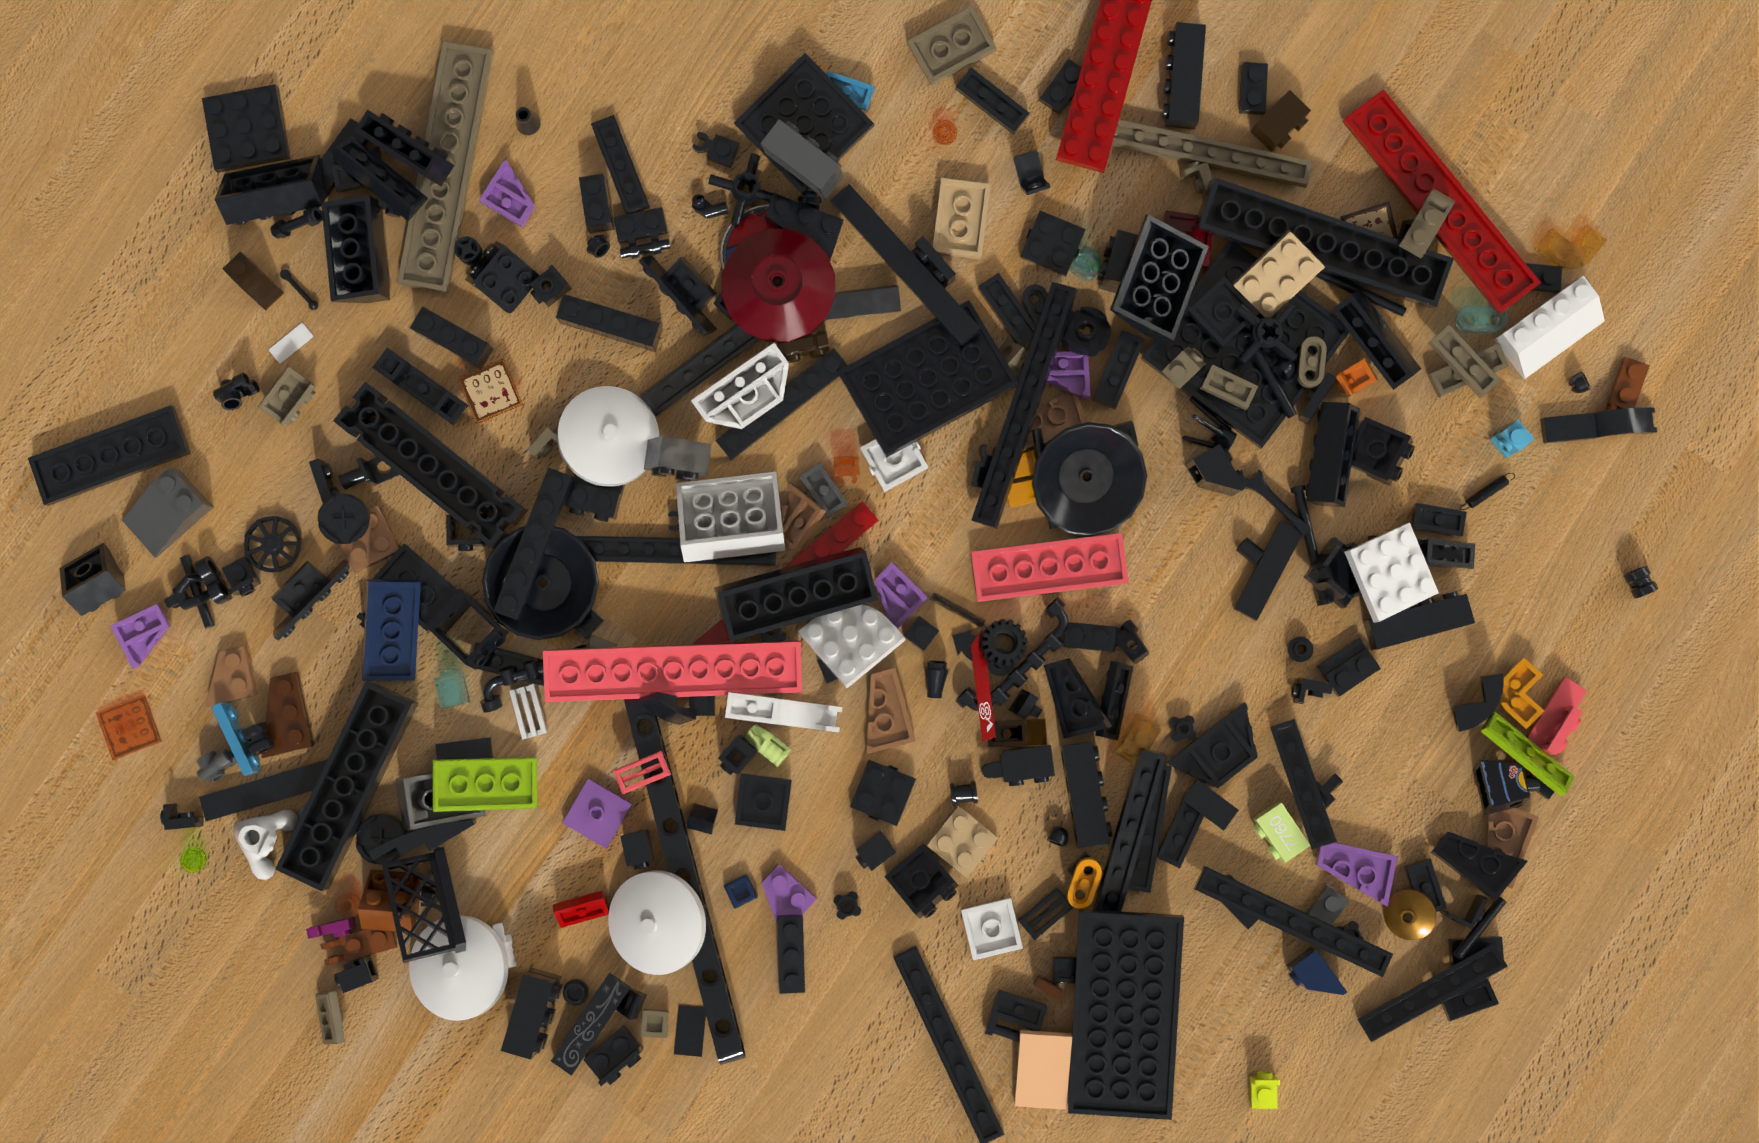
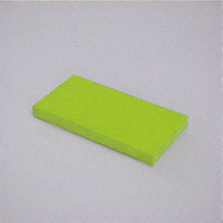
(484, 784)

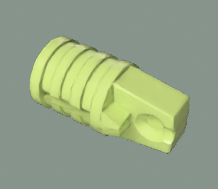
(767, 745)

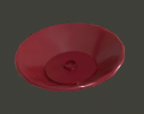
(782, 310)

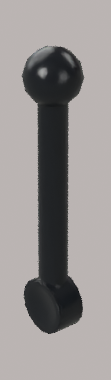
(286, 275)

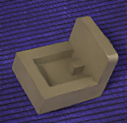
(1184, 366)

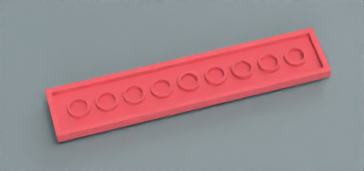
(672, 670)

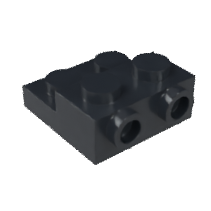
(1381, 451)
(594, 499)
(922, 882)

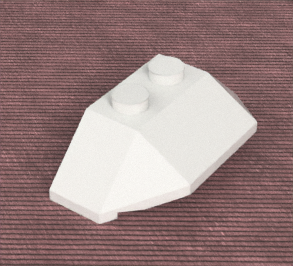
(746, 391)

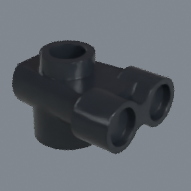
(232, 391)
(1127, 638)

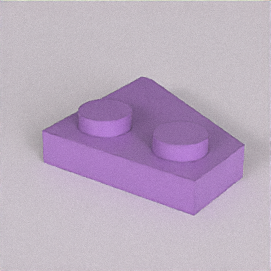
(141, 633)
(786, 893)

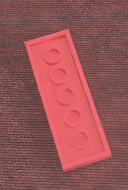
(1049, 567)

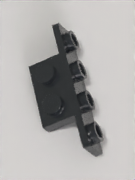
(685, 288)
(302, 592)

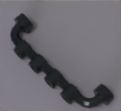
(1033, 659)
(508, 677)

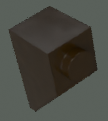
(252, 280)
(1019, 733)

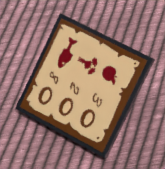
(1375, 218)

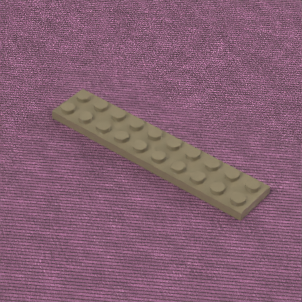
(453, 129)

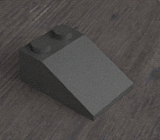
(166, 511)
(417, 805)

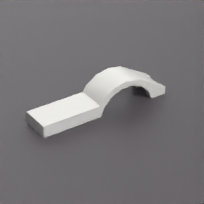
(782, 712)

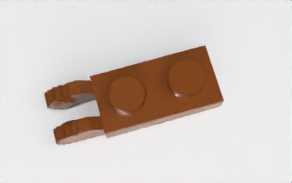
(1627, 384)
(360, 944)

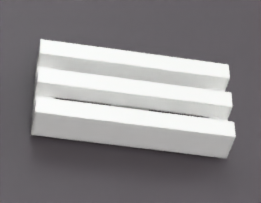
(518, 712)

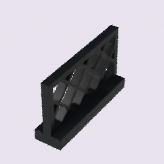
(447, 901)

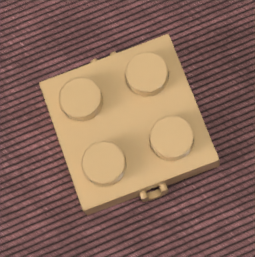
(962, 842)

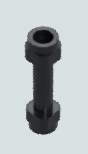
(310, 216)

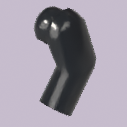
(706, 209)

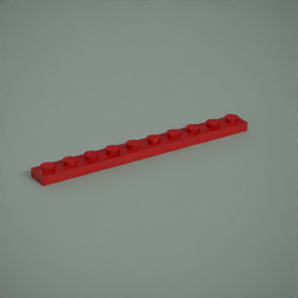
(831, 542)

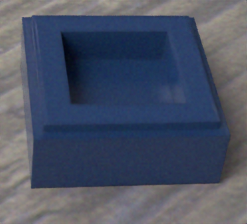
(740, 891)

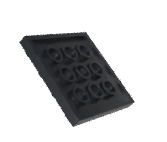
(811, 104)

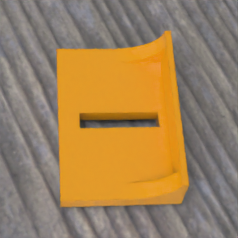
(1022, 492)

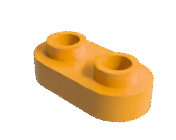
(1084, 882)

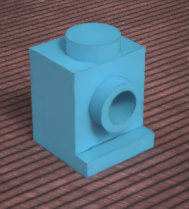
(1512, 438)

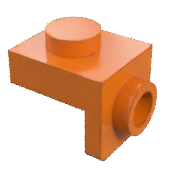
(1355, 378)

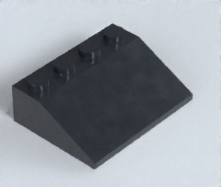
(1158, 279)

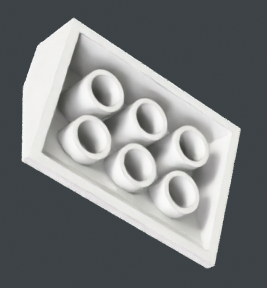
(729, 517)

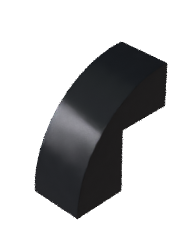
(1473, 714)

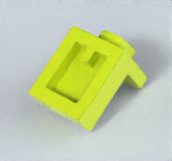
(1263, 1090)

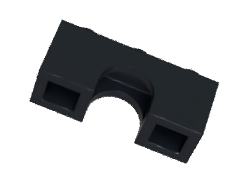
(451, 337)

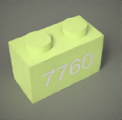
(1280, 832)

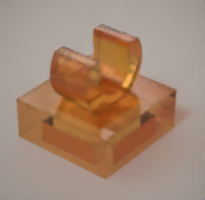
(846, 466)

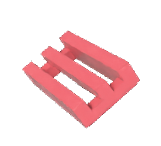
(666, 772)

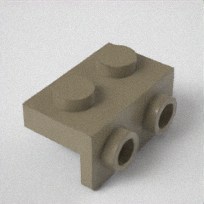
(287, 396)

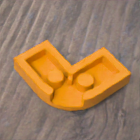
(1515, 700)

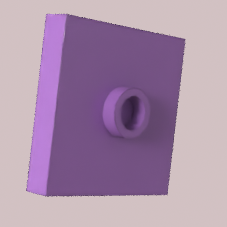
(597, 813)

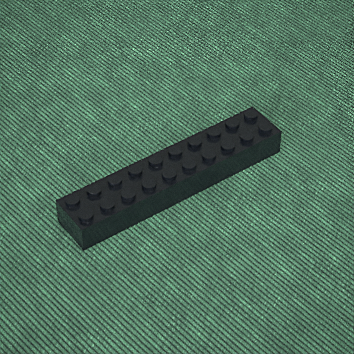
(1342, 247)

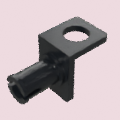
(366, 472)

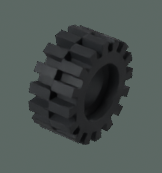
(1009, 629)

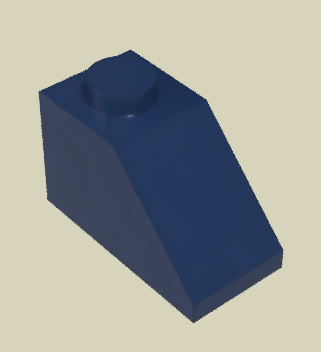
(1314, 974)

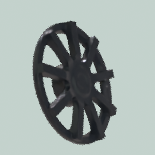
(272, 544)

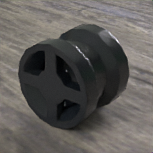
(464, 246)

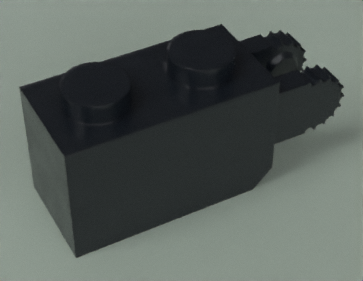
(1021, 765)

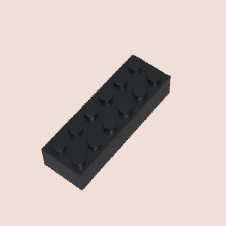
(795, 593)

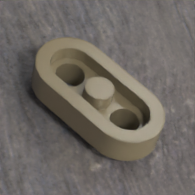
(1311, 363)

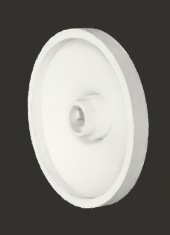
(606, 435)
(657, 922)
(462, 982)

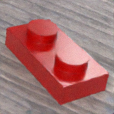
(581, 909)

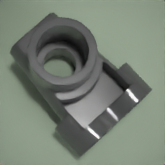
(213, 765)

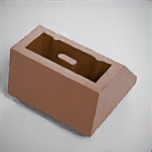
(375, 906)

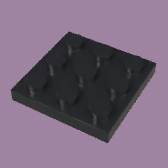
(246, 128)

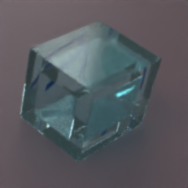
(451, 689)

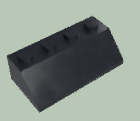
(271, 190)
(355, 250)

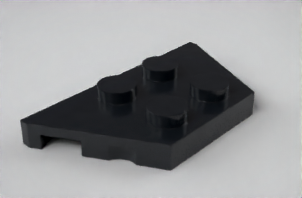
(1219, 750)

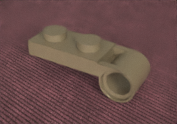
(1427, 223)

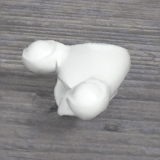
(257, 838)

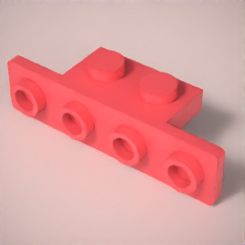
(1558, 719)

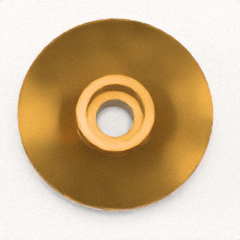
(1410, 902)

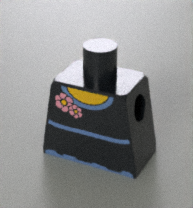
(1503, 785)

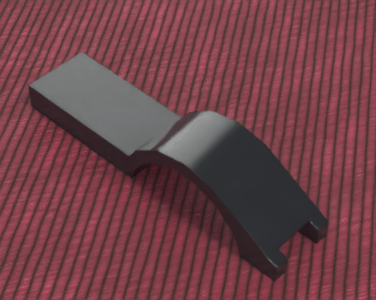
(1598, 424)

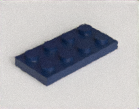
(391, 630)

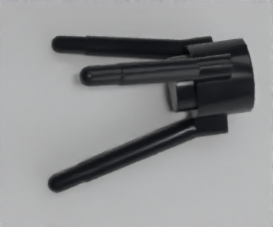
(1221, 434)

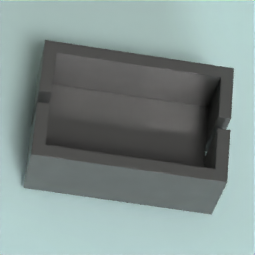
(803, 158)

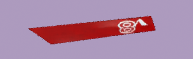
(982, 690)

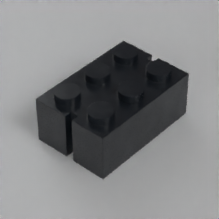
(532, 1013)

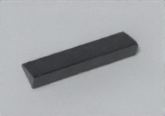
(379, 178)

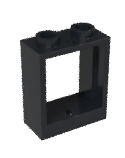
(451, 613)

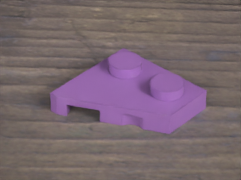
(508, 196)
(1071, 374)
(898, 594)

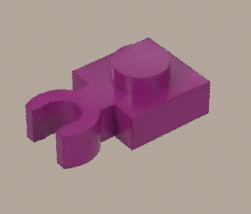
(338, 928)

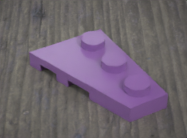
(1361, 868)

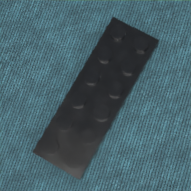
(109, 455)

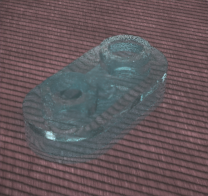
(1480, 320)

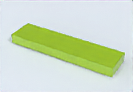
(1527, 754)

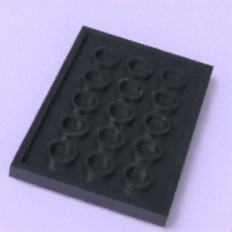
(925, 382)

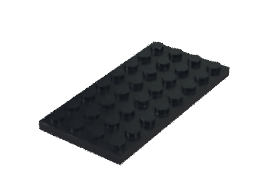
(1125, 1014)

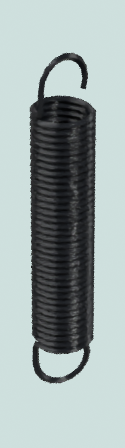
(1487, 491)

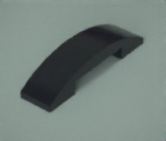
(420, 386)

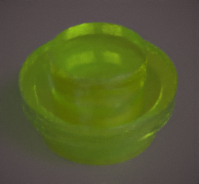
(193, 860)

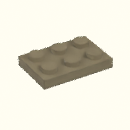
(951, 45)

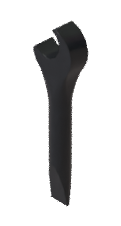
(1260, 486)

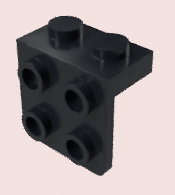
(502, 276)

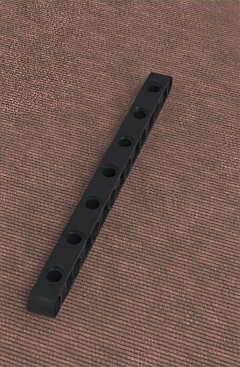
(679, 855)

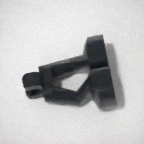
(210, 575)

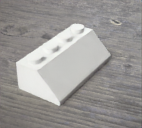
(1552, 327)

